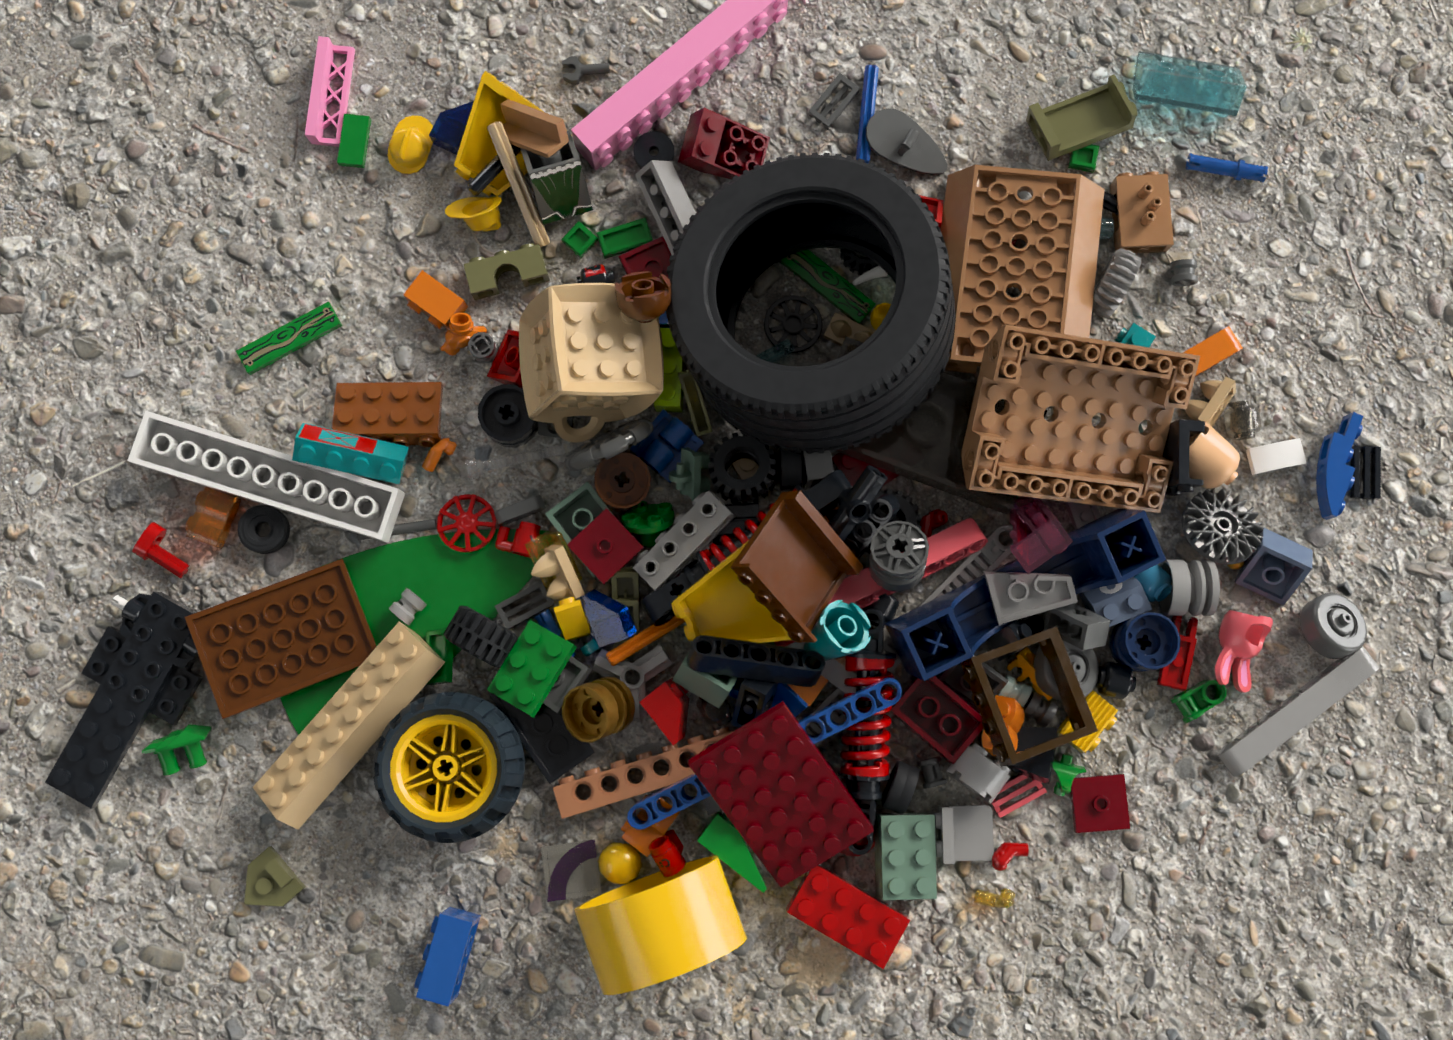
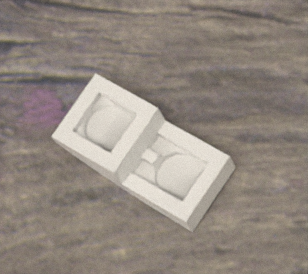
(1275, 456)

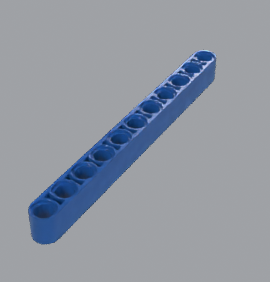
(823, 718)

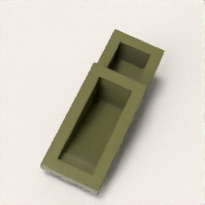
(627, 591)

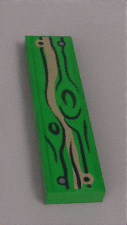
(829, 284)
(289, 338)

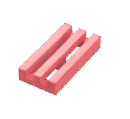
(996, 803)

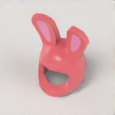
(1241, 639)

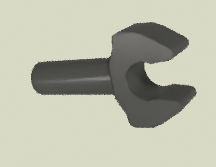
(581, 70)

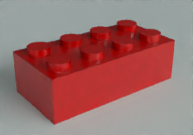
(848, 915)

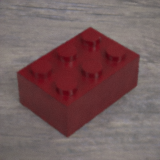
(938, 717)

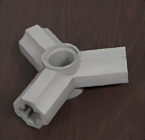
(648, 667)

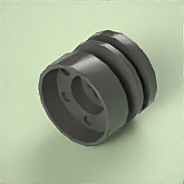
(895, 569)

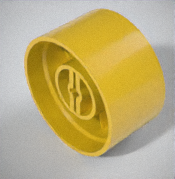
(660, 926)

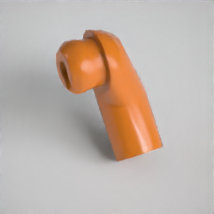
(436, 452)

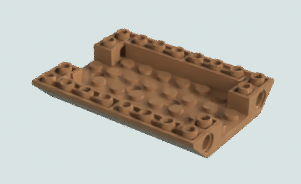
(1051, 271)
(1066, 455)

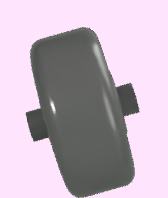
(1333, 626)
(1083, 662)

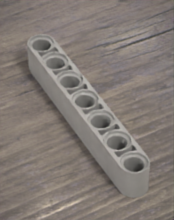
(1297, 711)

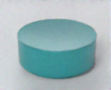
(589, 647)

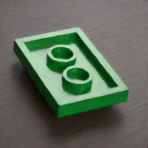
(531, 668)

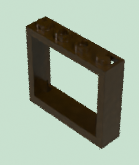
(1068, 688)

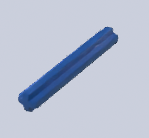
(867, 110)

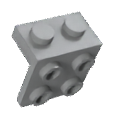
(964, 833)

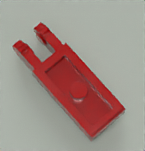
(1178, 671)

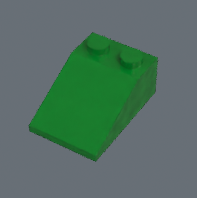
(730, 847)

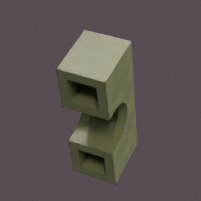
(485, 272)

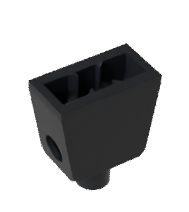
(1041, 765)

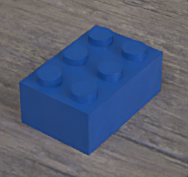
(447, 956)

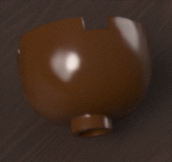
(643, 296)

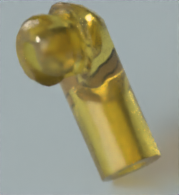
(1004, 900)

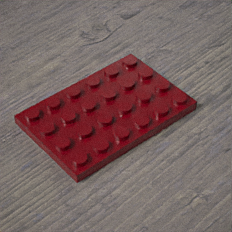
(781, 794)

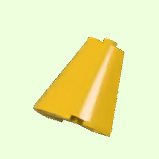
(476, 144)
(726, 608)

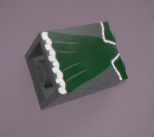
(558, 183)

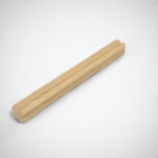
(518, 184)

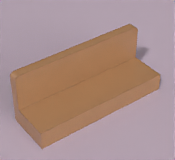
(533, 129)

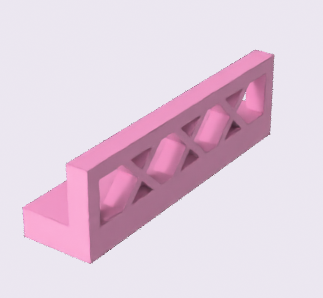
(320, 91)

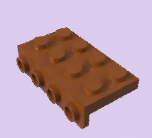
(390, 411)

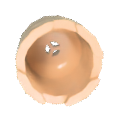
(1212, 458)

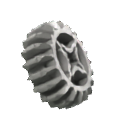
(1114, 282)

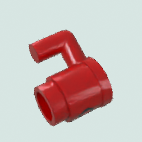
(523, 535)
(667, 853)

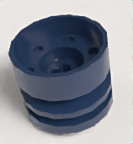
(1156, 634)

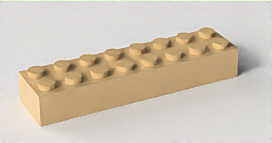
(347, 726)

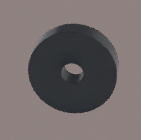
(653, 141)

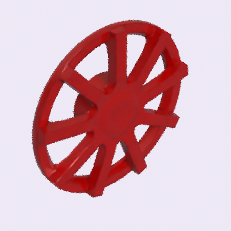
(466, 522)

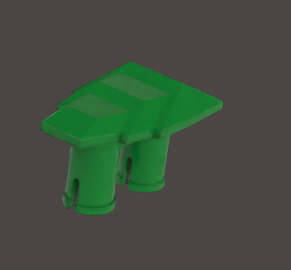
(189, 739)

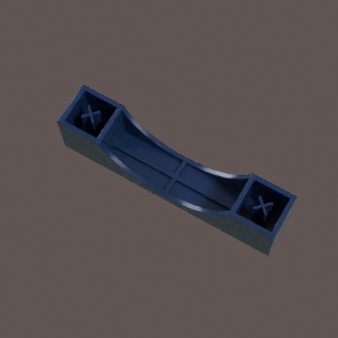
(964, 618)

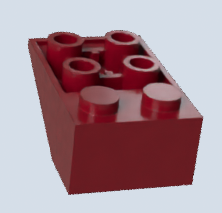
(721, 145)

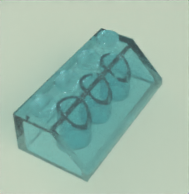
(1188, 84)

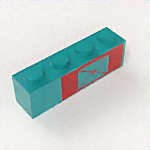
(350, 453)

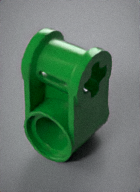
(1194, 701)

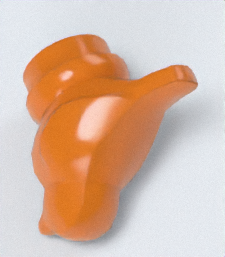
(459, 333)

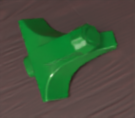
(1065, 774)

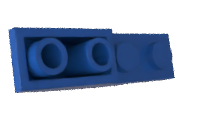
(1333, 474)

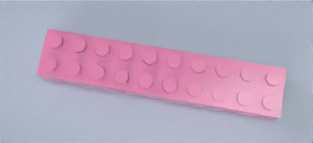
(673, 77)

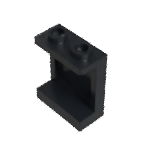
(1177, 450)

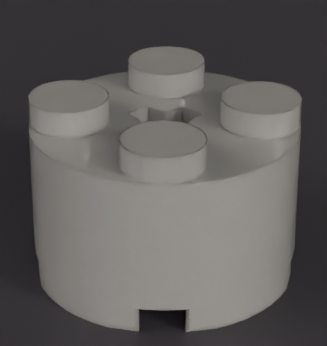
(979, 773)

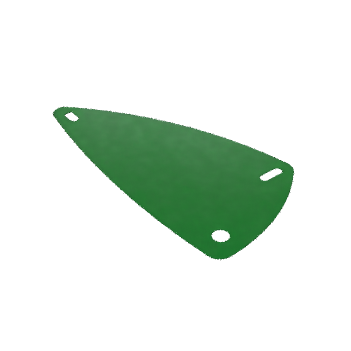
(435, 575)

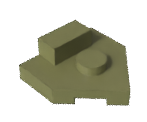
(271, 881)

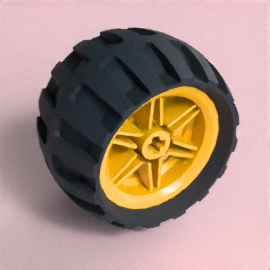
(487, 796)

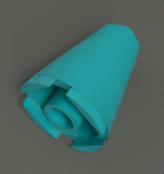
(840, 631)

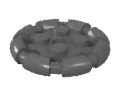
(608, 444)

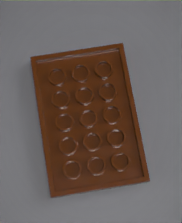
(281, 638)

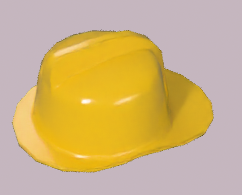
(410, 144)
(477, 212)

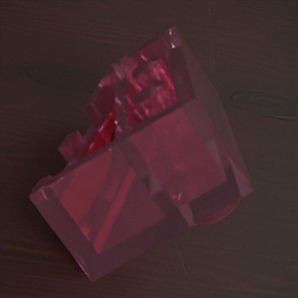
(1035, 533)

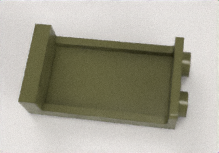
(1082, 119)

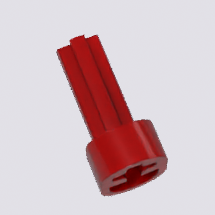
(148, 547)

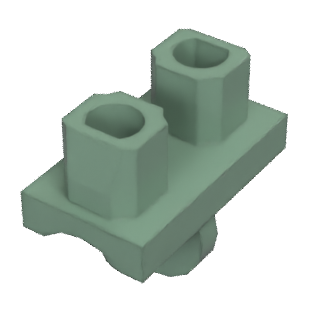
(688, 473)

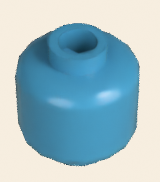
(1155, 583)

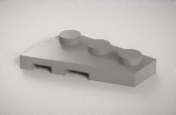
(1026, 594)

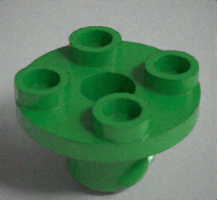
(648, 521)

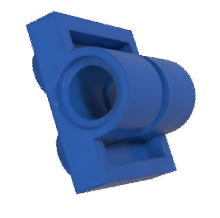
(663, 446)

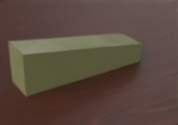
(695, 403)

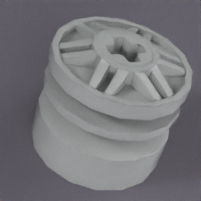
(1193, 588)

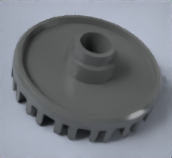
(1221, 527)

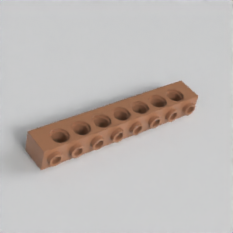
(571, 804)

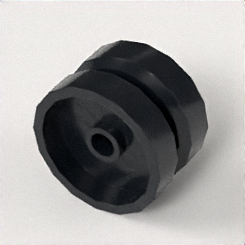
(493, 411)

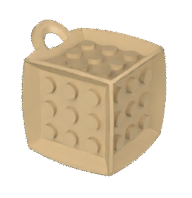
(586, 359)

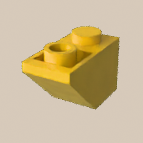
(572, 619)

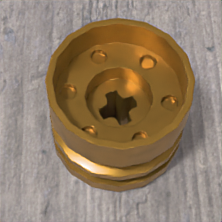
(598, 709)

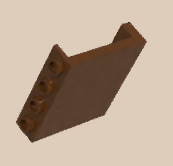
(795, 564)

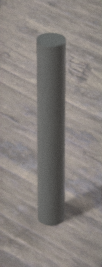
(409, 528)

